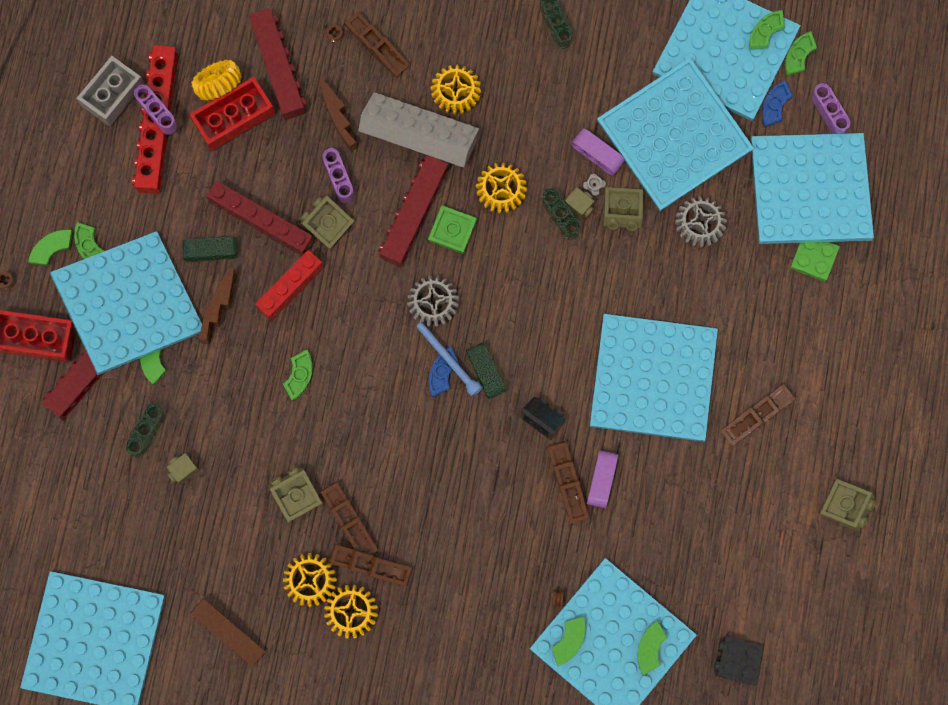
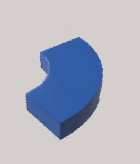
(774, 102)
(440, 374)

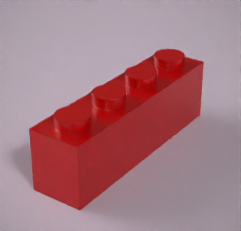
(289, 286)

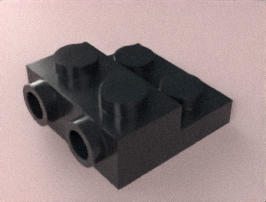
(738, 660)

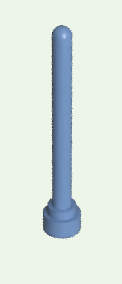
(472, 386)

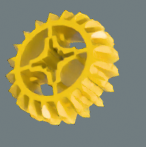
(456, 74)
(216, 80)
(490, 176)
(317, 574)
(349, 621)

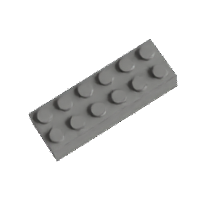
(418, 129)

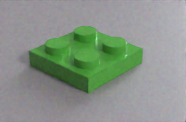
(452, 229)
(815, 259)

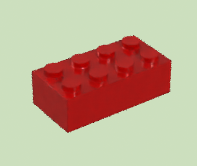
(232, 114)
(36, 336)

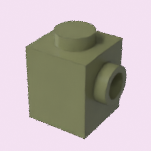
(580, 203)
(181, 469)

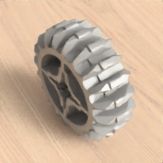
(714, 215)
(451, 298)

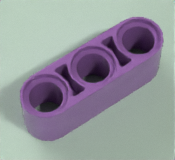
(830, 100)
(151, 102)
(598, 152)
(338, 167)
(602, 479)

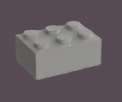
(110, 91)

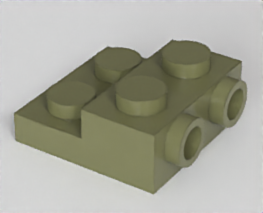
(623, 208)
(326, 221)
(294, 493)
(848, 505)

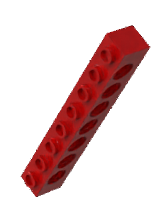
(152, 183)

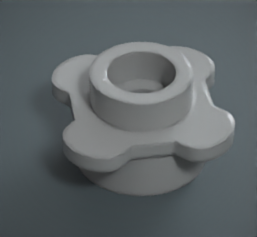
(594, 189)

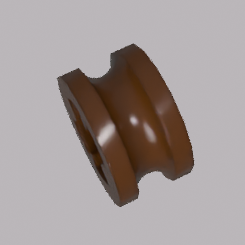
(339, 30)
(10, 283)
(557, 598)

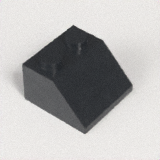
(542, 417)

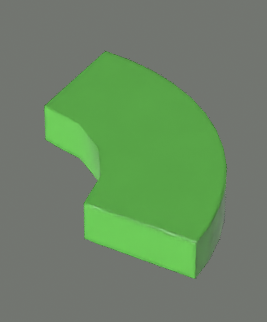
(765, 29)
(798, 52)
(85, 240)
(49, 246)
(152, 366)
(300, 375)
(571, 641)
(648, 648)

